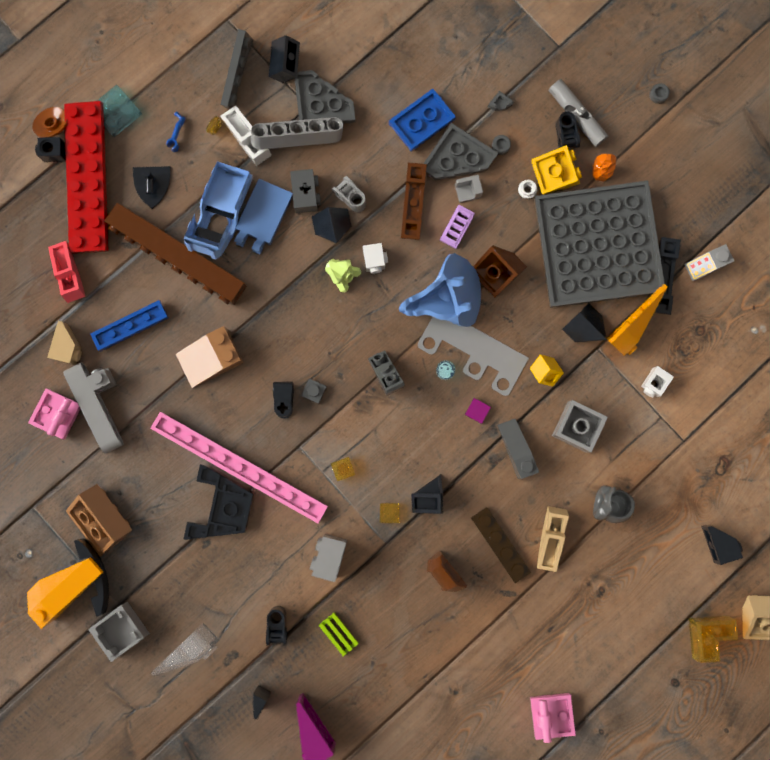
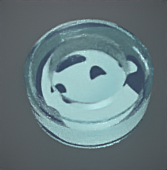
(445, 370)

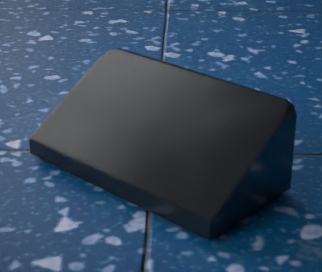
(260, 698)

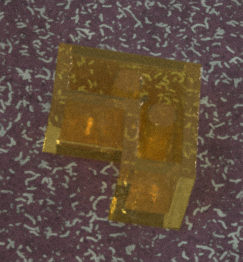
(706, 633)

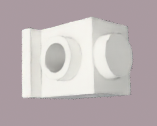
(662, 380)

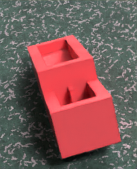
(66, 272)

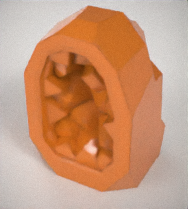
(604, 167)

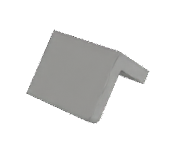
(468, 188)

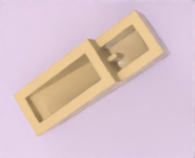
(552, 538)

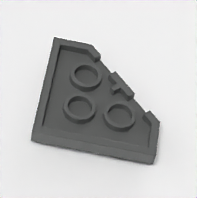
(321, 99)
(458, 155)

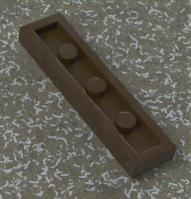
(500, 545)

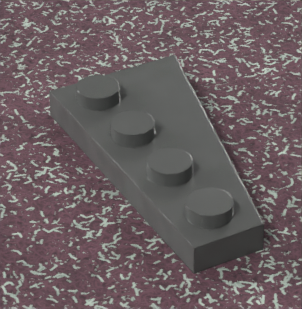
(237, 65)

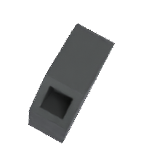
(386, 373)

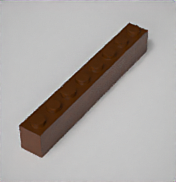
(176, 254)

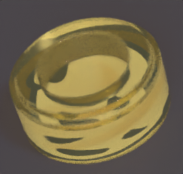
(214, 125)

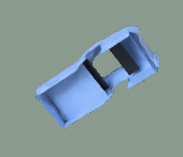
(223, 197)

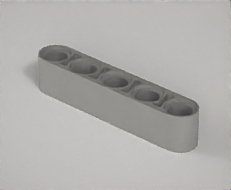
(296, 133)
(93, 409)

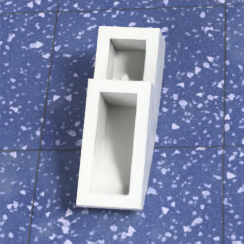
(241, 130)

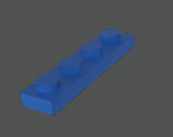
(129, 325)

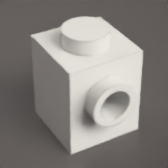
(374, 258)

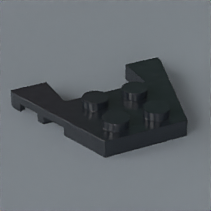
(228, 510)

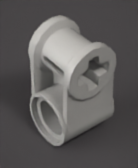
(348, 192)

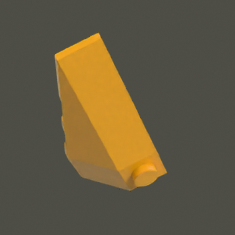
(632, 329)
(58, 591)

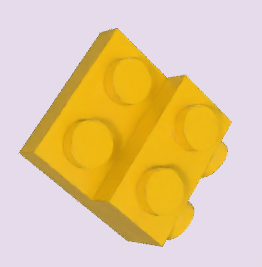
(556, 170)

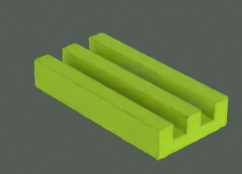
(349, 647)

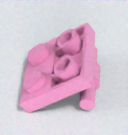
(55, 414)
(552, 716)

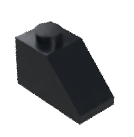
(721, 545)

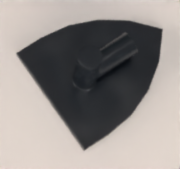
(151, 183)

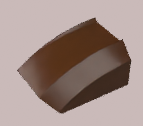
(445, 573)

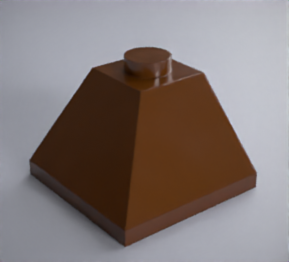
(498, 269)

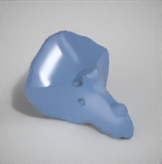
(452, 295)

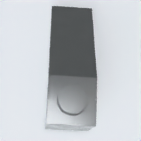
(517, 449)

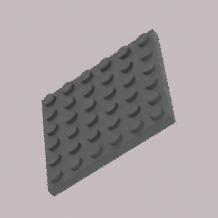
(599, 244)

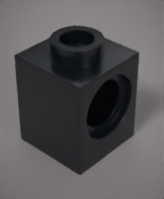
(58, 153)

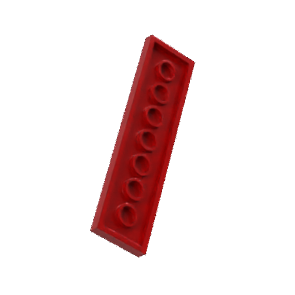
(86, 177)

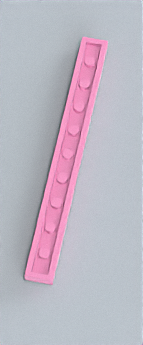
(239, 467)

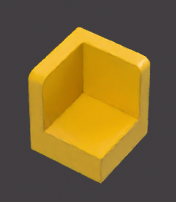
(546, 370)

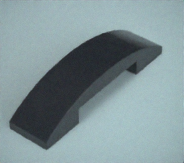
(669, 252)
(100, 601)

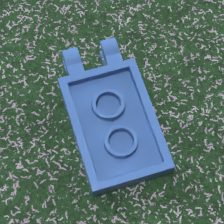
(262, 215)

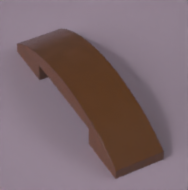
(413, 201)

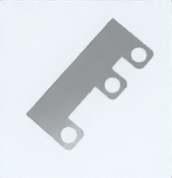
(480, 347)

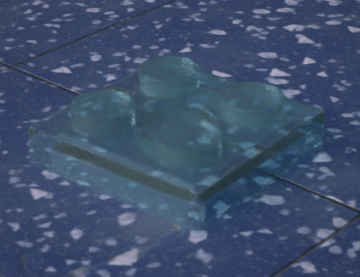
(118, 110)

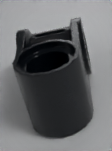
(568, 134)
(283, 395)
(276, 630)

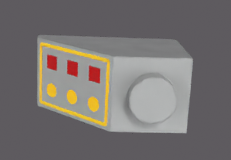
(709, 262)

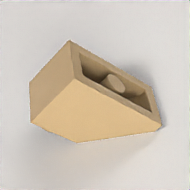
(64, 345)

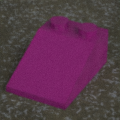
(314, 736)

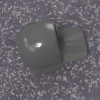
(613, 505)

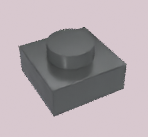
(314, 391)

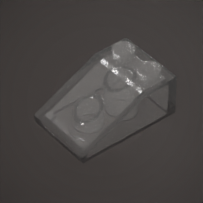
(197, 645)

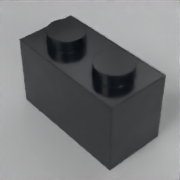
(284, 59)

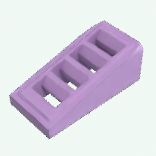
(464, 212)

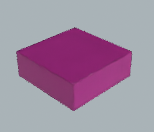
(477, 411)

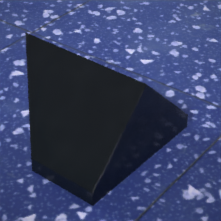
(331, 223)
(586, 326)
(429, 498)

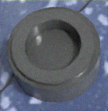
(659, 93)
(501, 144)

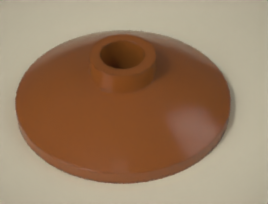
(49, 122)

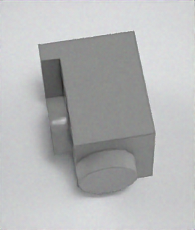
(101, 380)

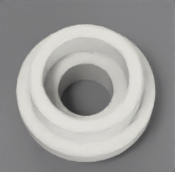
(530, 184)

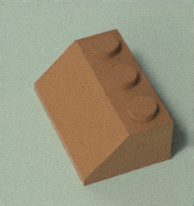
(98, 519)

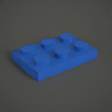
(422, 120)

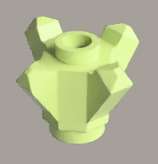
(342, 273)

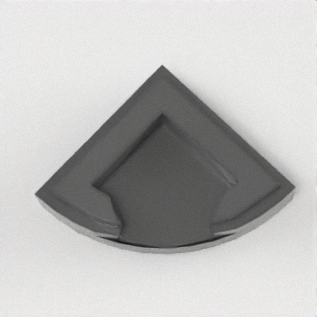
(500, 102)

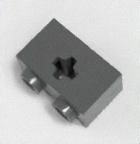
(300, 181)

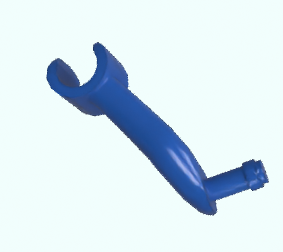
(172, 140)

